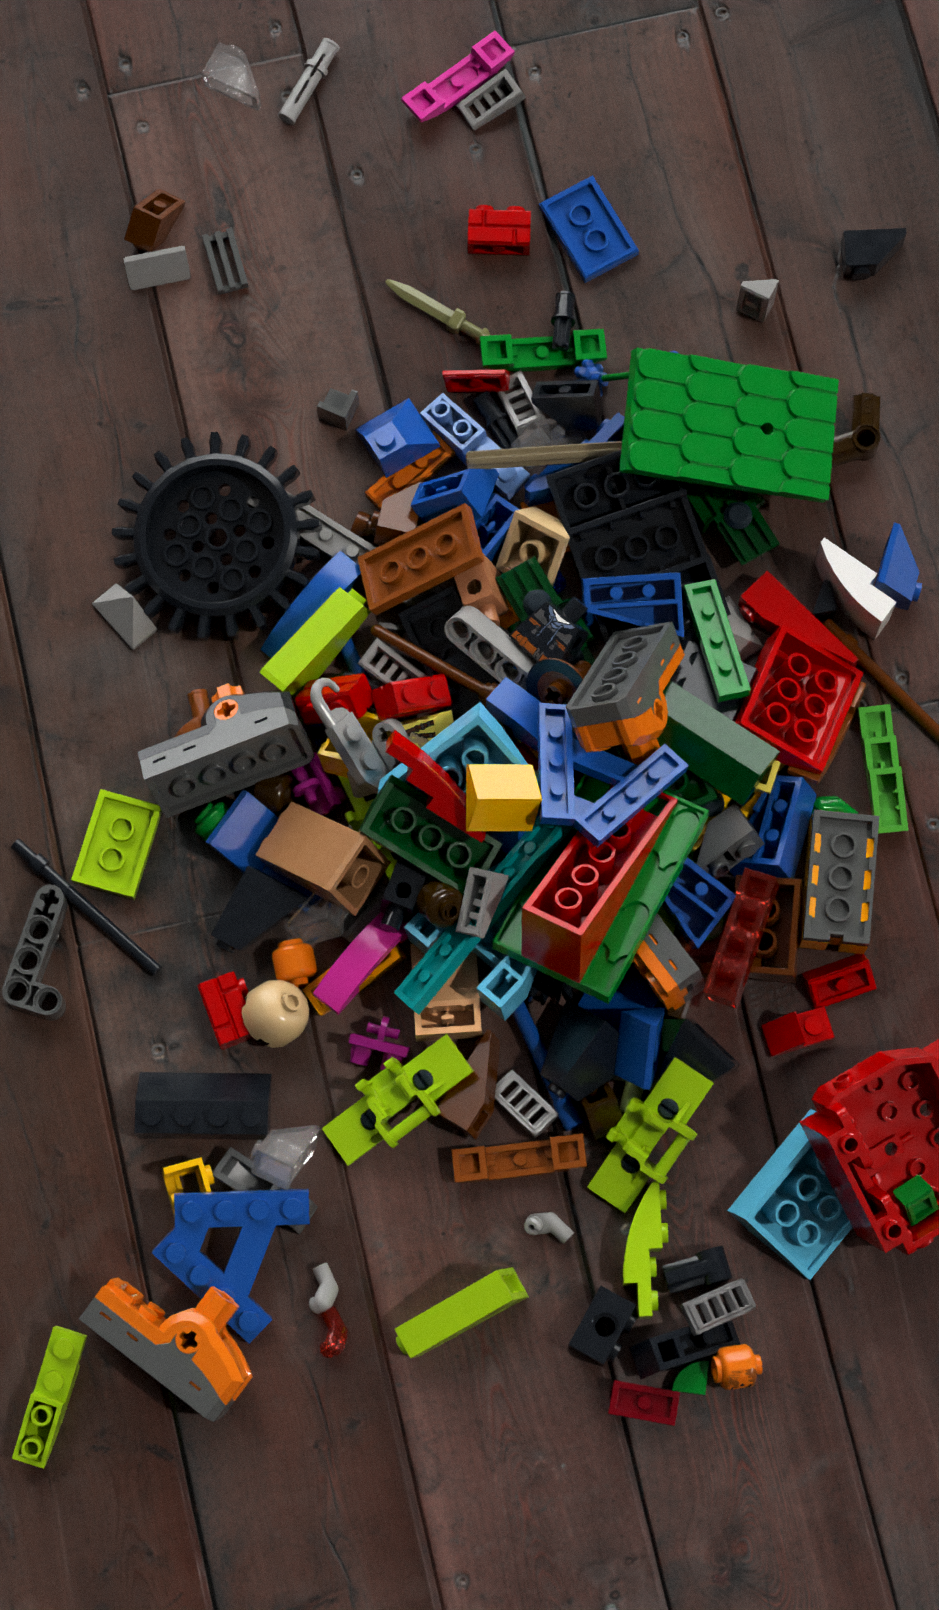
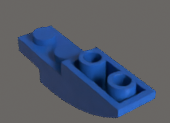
(536, 487)

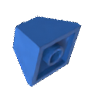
(397, 437)
(898, 570)

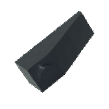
(680, 1348)

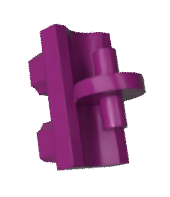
(317, 787)
(363, 1045)

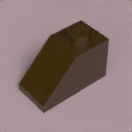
(601, 1110)

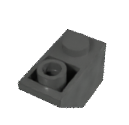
(727, 842)

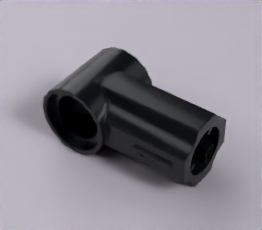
(705, 1268)

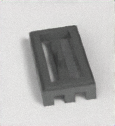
(219, 238)

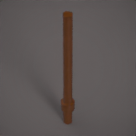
(885, 680)

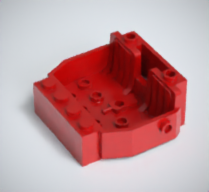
(854, 1123)

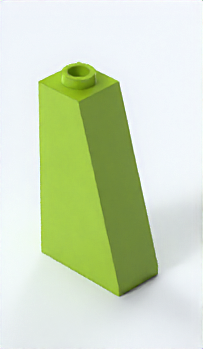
(316, 642)
(460, 1312)

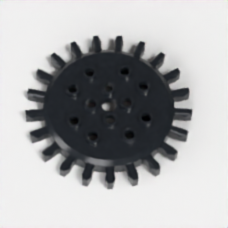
(199, 484)

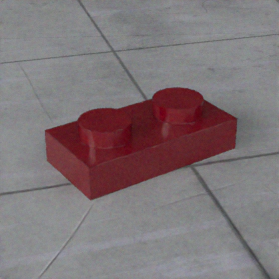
(644, 1403)

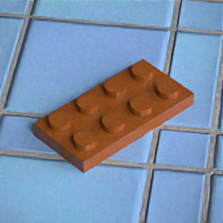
(420, 559)

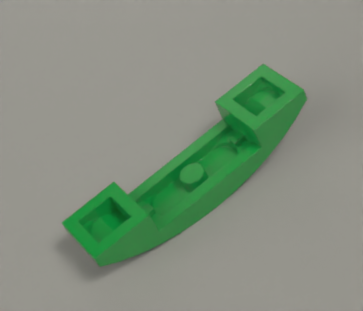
(537, 353)

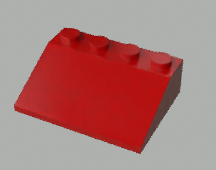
(799, 699)

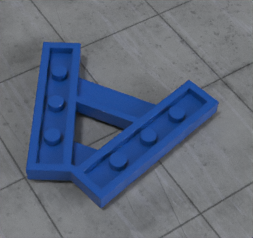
(633, 784)
(257, 1216)

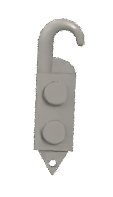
(348, 738)

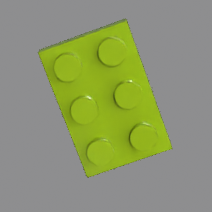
(117, 844)

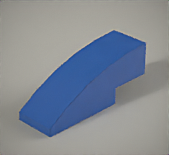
(516, 710)

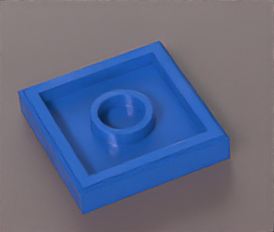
(242, 831)

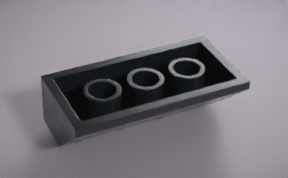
(203, 1106)

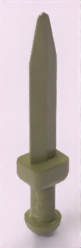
(454, 320)

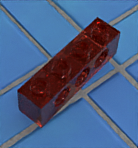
(741, 938)

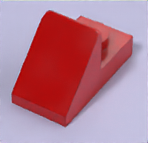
(797, 1031)

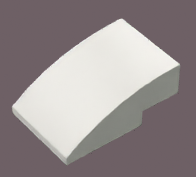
(854, 588)

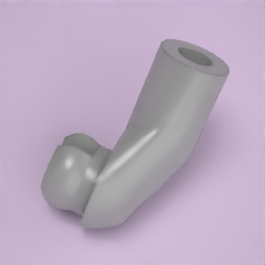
(547, 1223)
(326, 1291)

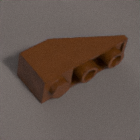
(472, 1100)

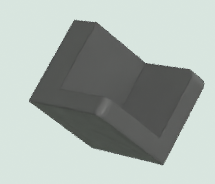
(338, 408)

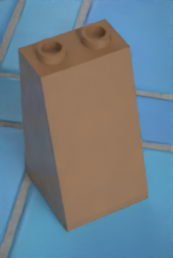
(323, 857)

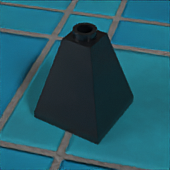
(699, 1052)

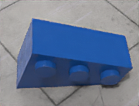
(636, 598)
(782, 824)
(696, 903)

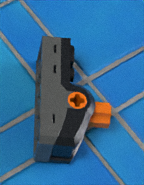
(237, 745)

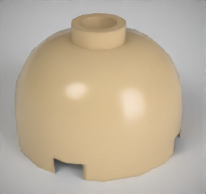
(275, 1012)

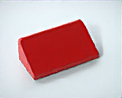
(476, 380)
(839, 980)

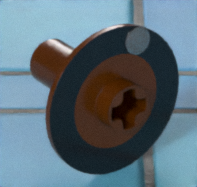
(555, 680)

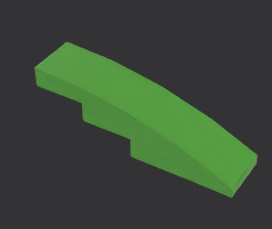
(882, 768)

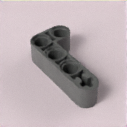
(41, 949)

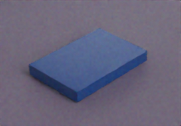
(588, 229)

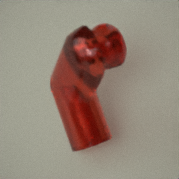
(337, 1333)

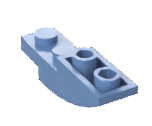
(467, 435)

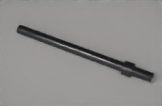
(40, 866)

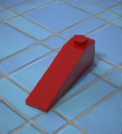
(773, 605)

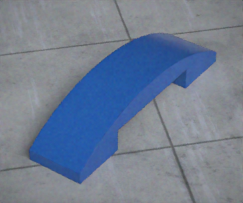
(337, 573)

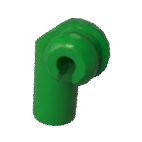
(832, 803)

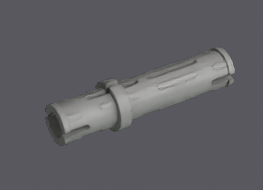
(326, 52)

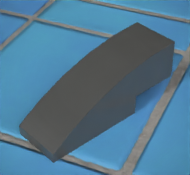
(236, 1173)

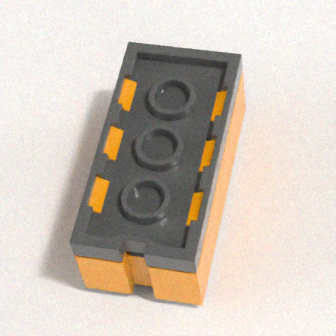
(839, 881)

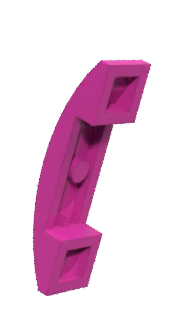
(460, 80)
(357, 963)

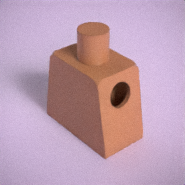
(485, 592)

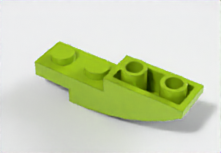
(645, 1236)
(50, 1397)

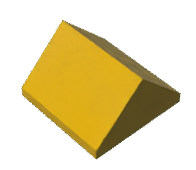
(501, 797)

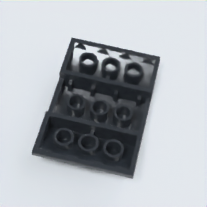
(629, 528)

